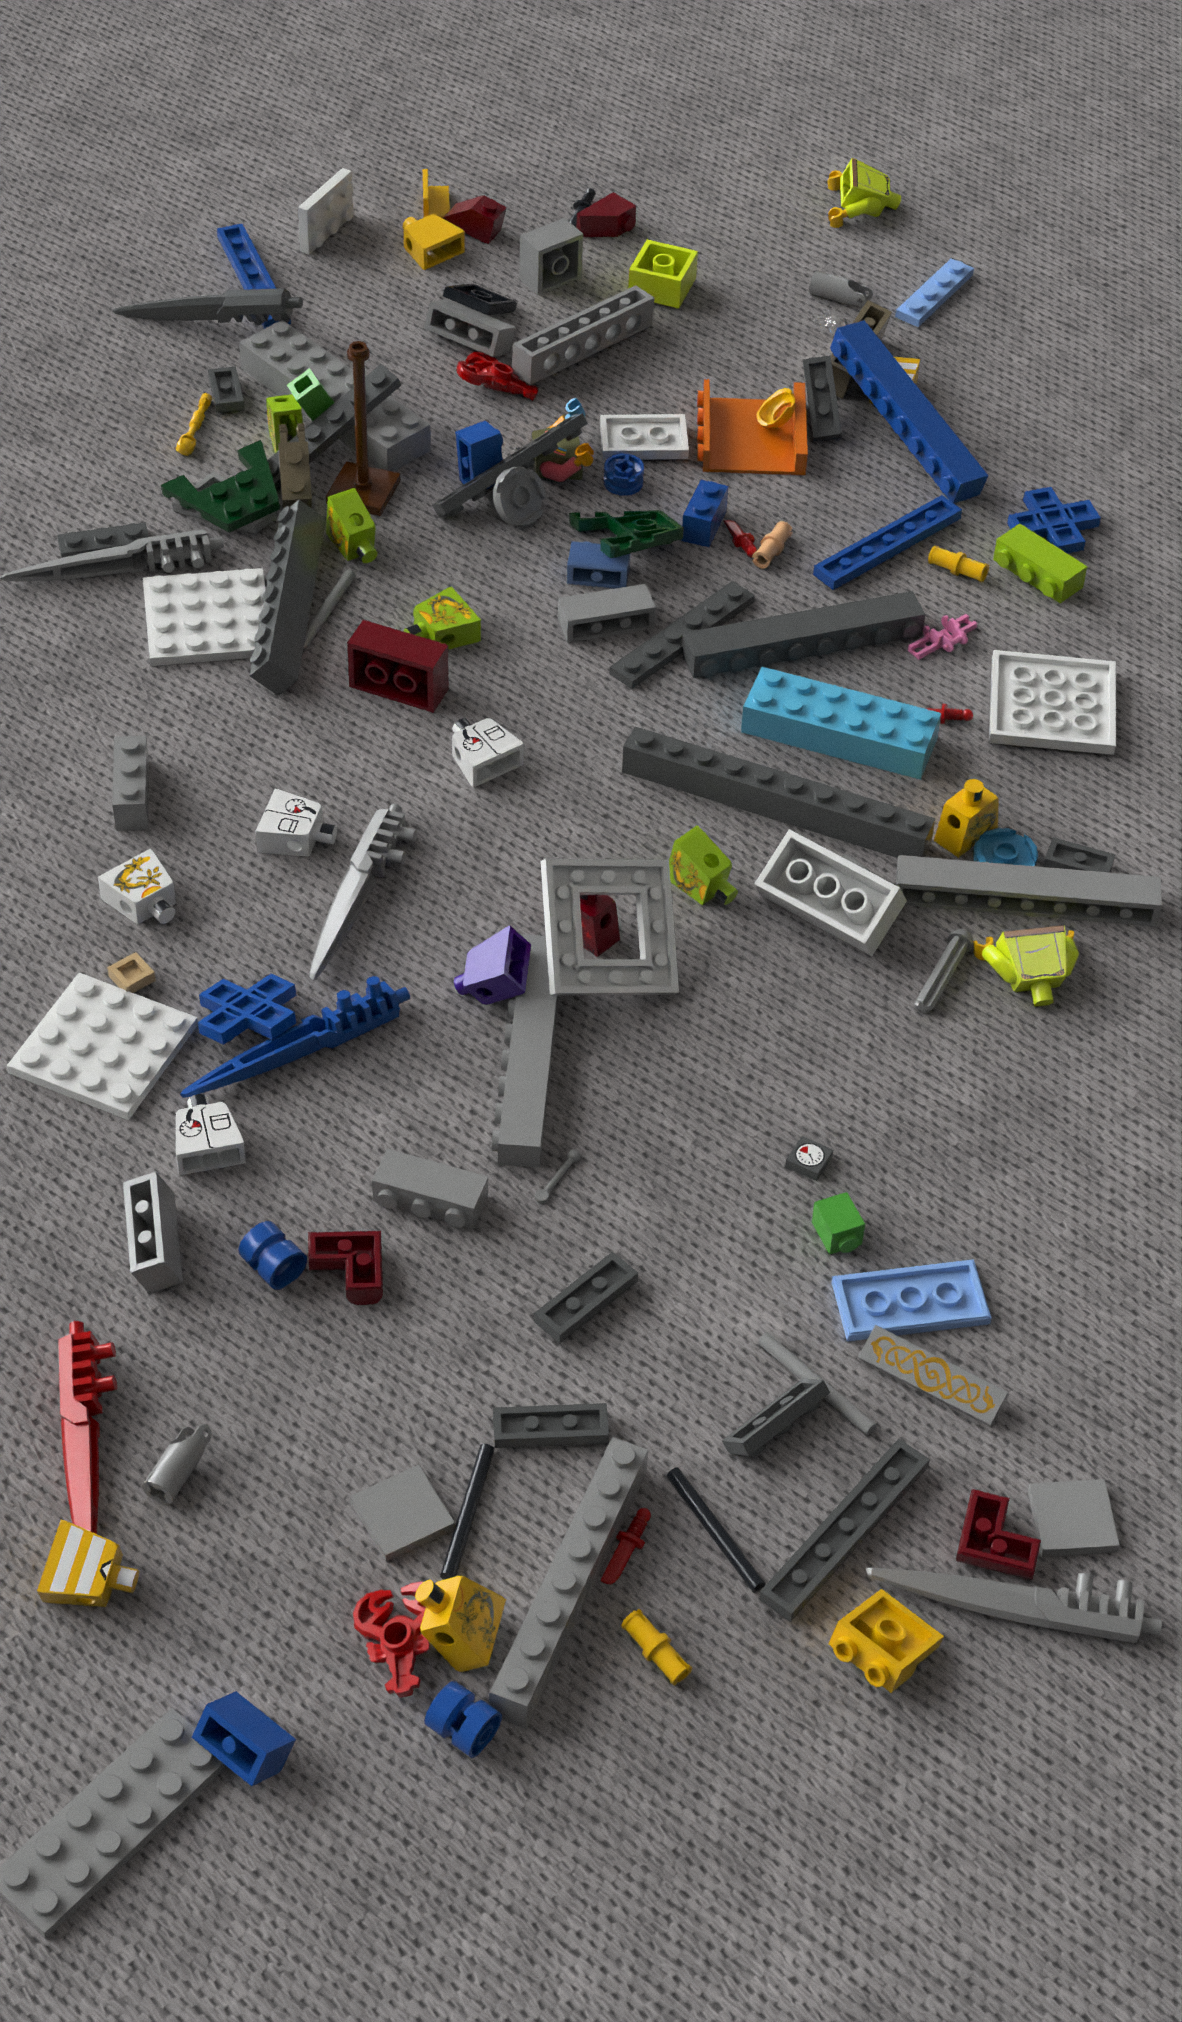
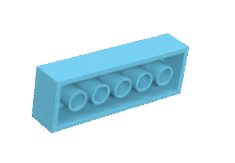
(840, 722)

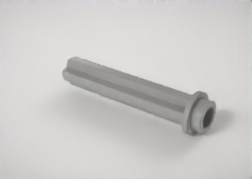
(958, 943)

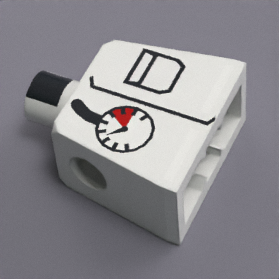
(485, 750)
(292, 826)
(206, 1137)

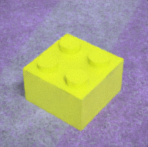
(664, 272)

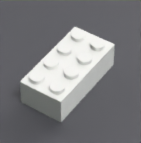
(830, 892)

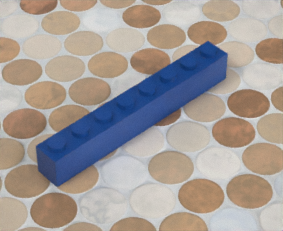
(908, 412)

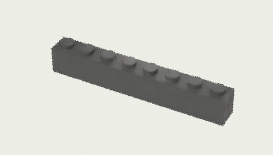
(288, 598)
(802, 634)

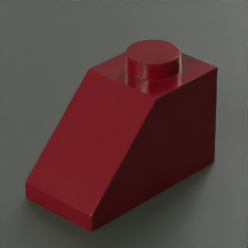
(478, 217)
(607, 217)

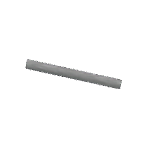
(328, 606)
(801, 1370)

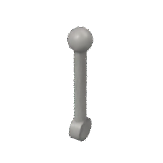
(542, 1195)

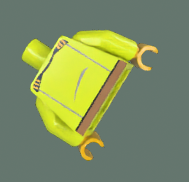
(862, 192)
(1031, 959)

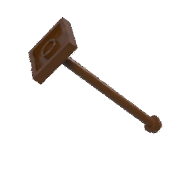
(372, 484)

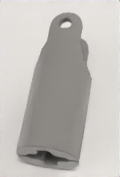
(839, 289)
(176, 1464)

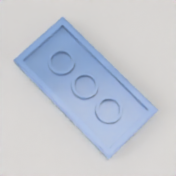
(911, 1299)

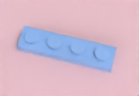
(934, 292)

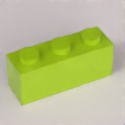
(1039, 563)

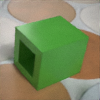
(310, 394)
(838, 1223)

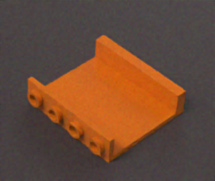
(738, 442)

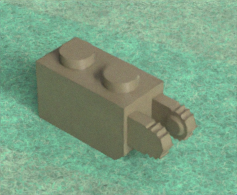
(294, 468)

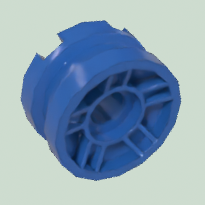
(623, 474)

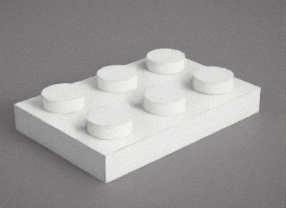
(325, 211)
(645, 436)

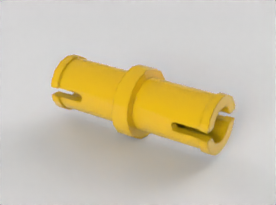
(958, 563)
(656, 1646)

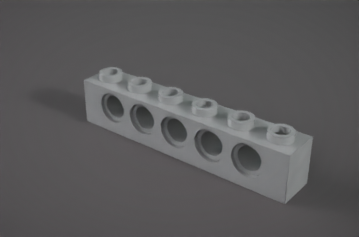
(582, 335)

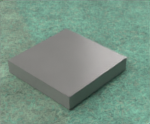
(402, 1513)
(1073, 1517)

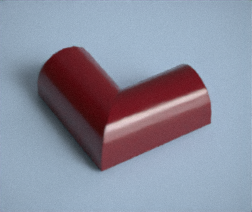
(357, 1254)
(988, 1545)

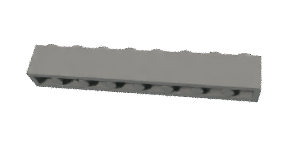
(1029, 890)
(527, 1065)
(568, 1583)

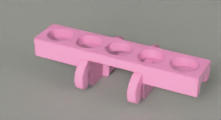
(943, 638)

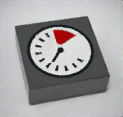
(809, 1158)

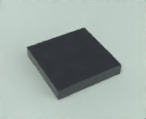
(480, 299)

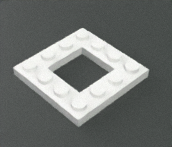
(567, 969)

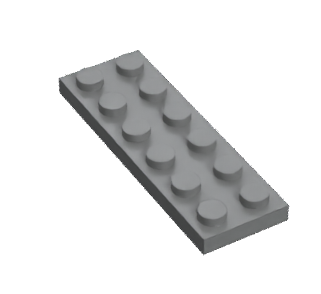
(107, 1823)

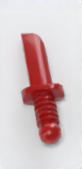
(740, 538)
(947, 713)
(628, 1542)

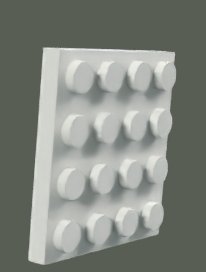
(203, 615)
(1053, 702)
(103, 1045)

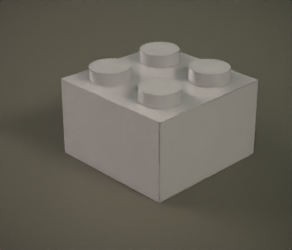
(551, 256)

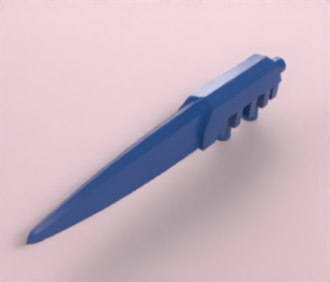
(313, 1034)

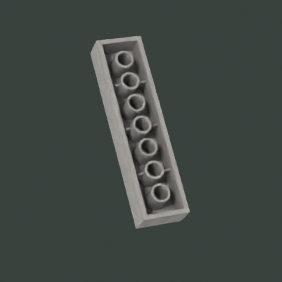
(284, 353)

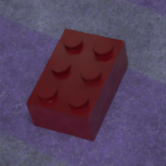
(398, 665)

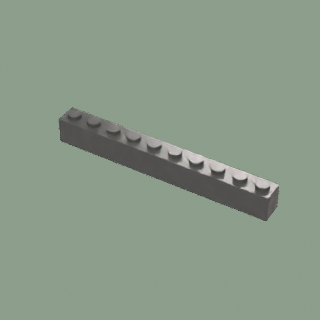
(777, 794)

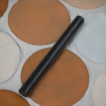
(467, 1512)
(715, 1530)

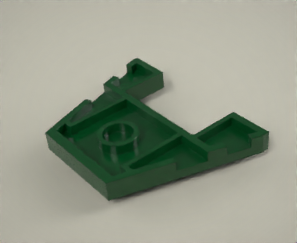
(236, 499)
(634, 530)

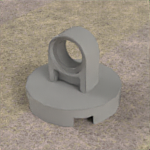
(518, 496)

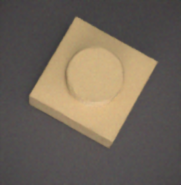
(131, 973)

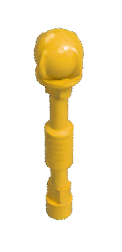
(187, 442)

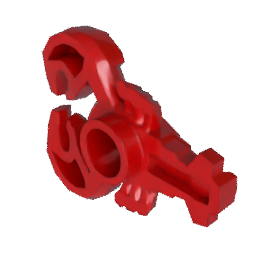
(493, 375)
(399, 1637)

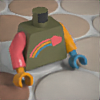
(569, 458)

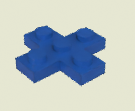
(1056, 521)
(250, 1008)

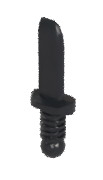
(581, 204)

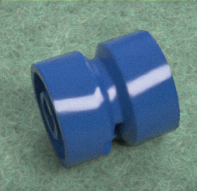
(272, 1255)
(459, 1716)

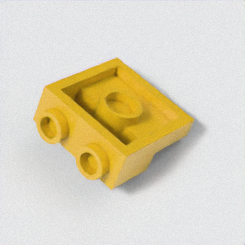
(884, 1640)

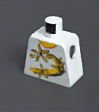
(139, 889)

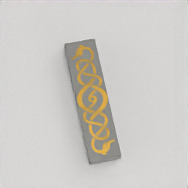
(933, 1376)

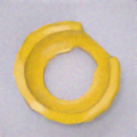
(770, 408)

